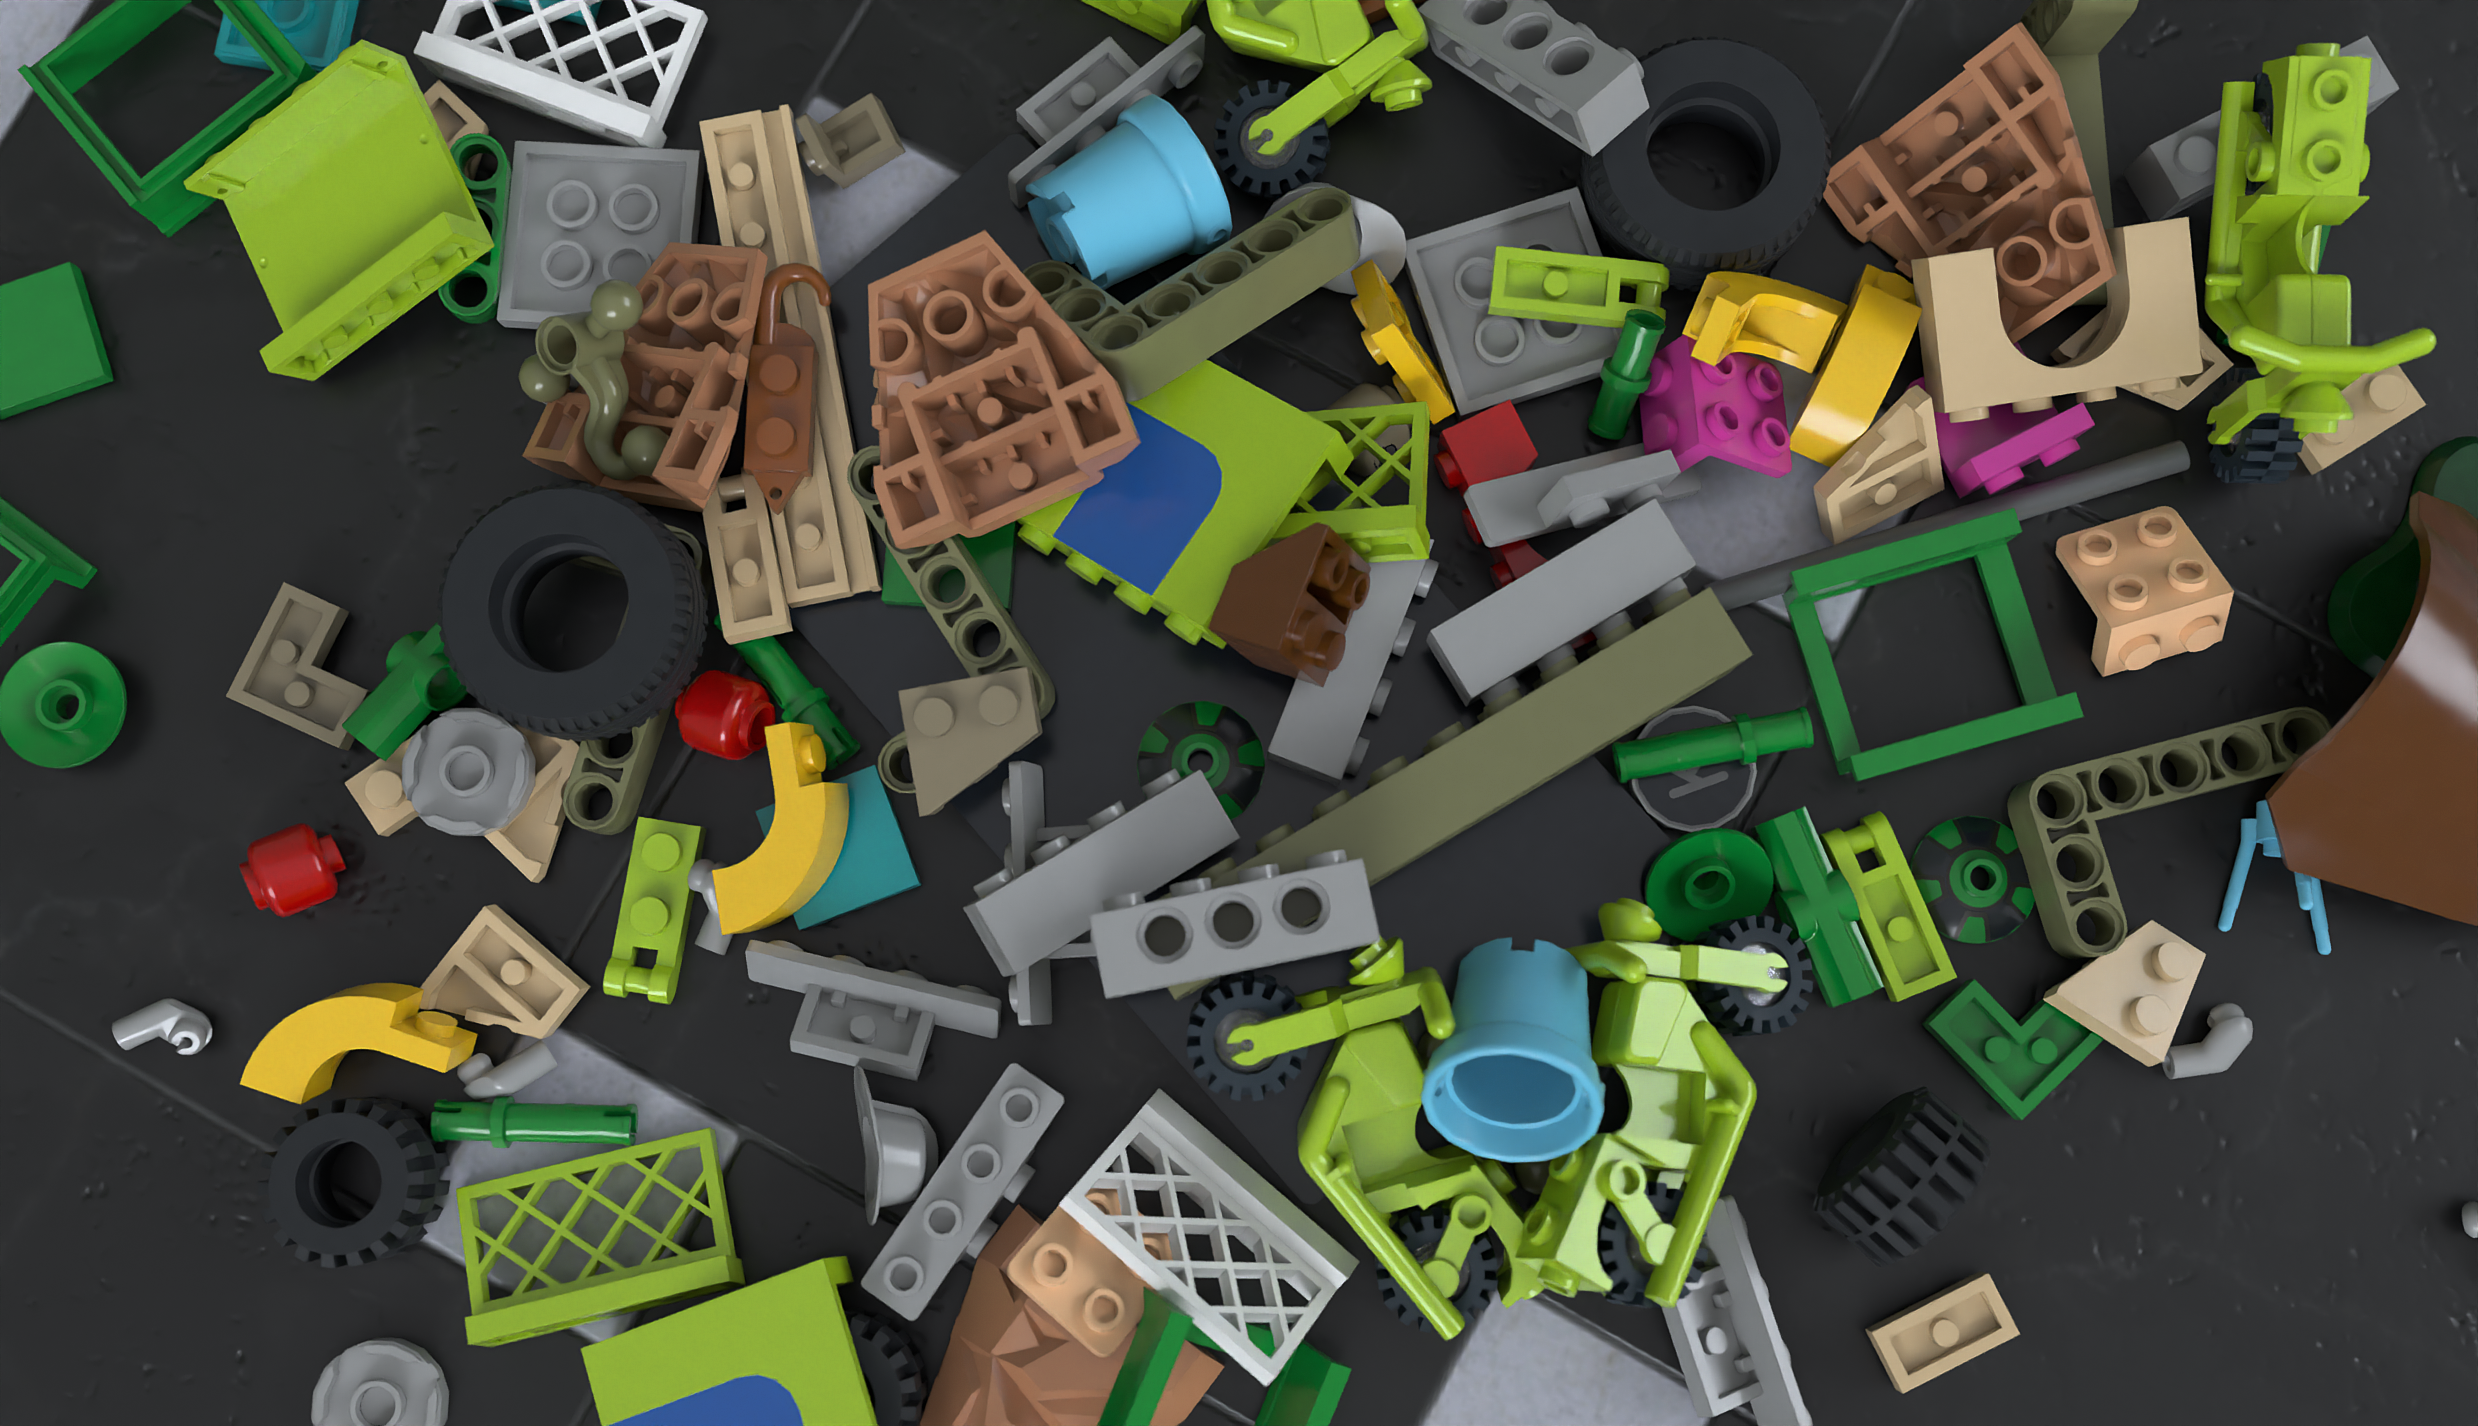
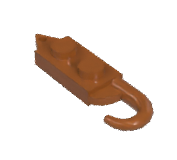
(782, 390)

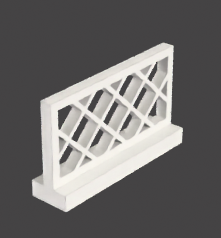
(558, 95)
(1235, 1204)

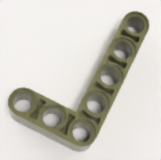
(2071, 38)
(1210, 299)
(957, 619)
(626, 775)
(2139, 786)

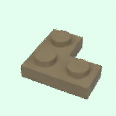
(285, 671)

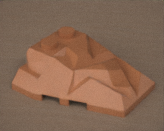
(1980, 170)
(682, 376)
(982, 398)
(1025, 1369)

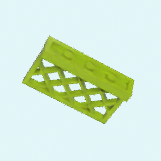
(1373, 531)
(610, 1293)

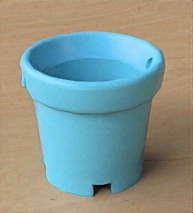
(1132, 197)
(1519, 1063)

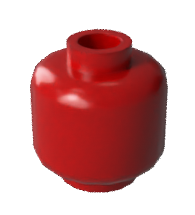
(724, 715)
(292, 870)

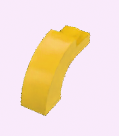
(1763, 319)
(1857, 367)
(801, 842)
(306, 1047)

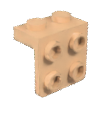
(2147, 587)
(1084, 1280)

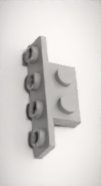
(1090, 97)
(1576, 493)
(1025, 805)
(868, 1013)
(964, 1192)
(1730, 1332)

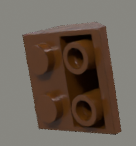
(1294, 604)

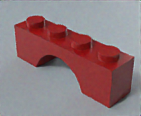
(1485, 450)

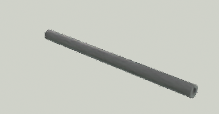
(2027, 501)

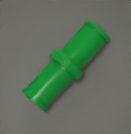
(1626, 373)

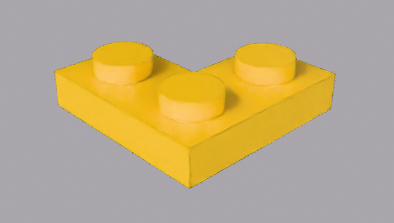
(1392, 340)

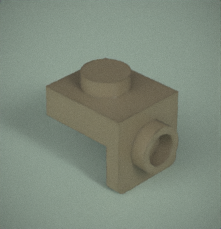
(850, 141)

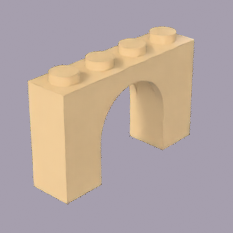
(2144, 339)

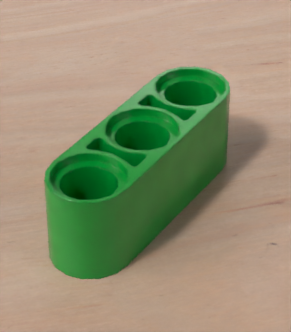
(492, 202)

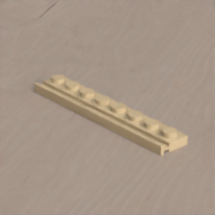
(765, 205)

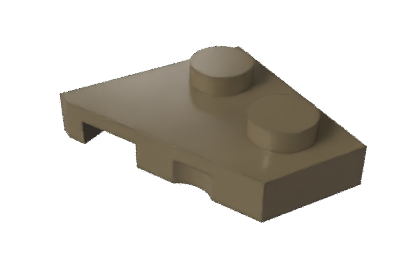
(965, 730)

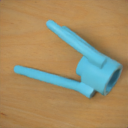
(2309, 888)

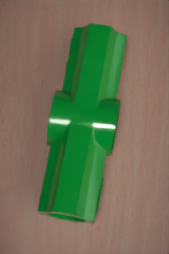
(414, 687)
(1818, 908)

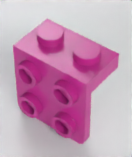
(1716, 410)
(1996, 447)

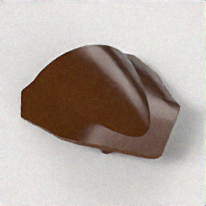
(2396, 780)

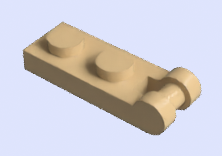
(745, 562)

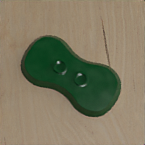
(2379, 590)

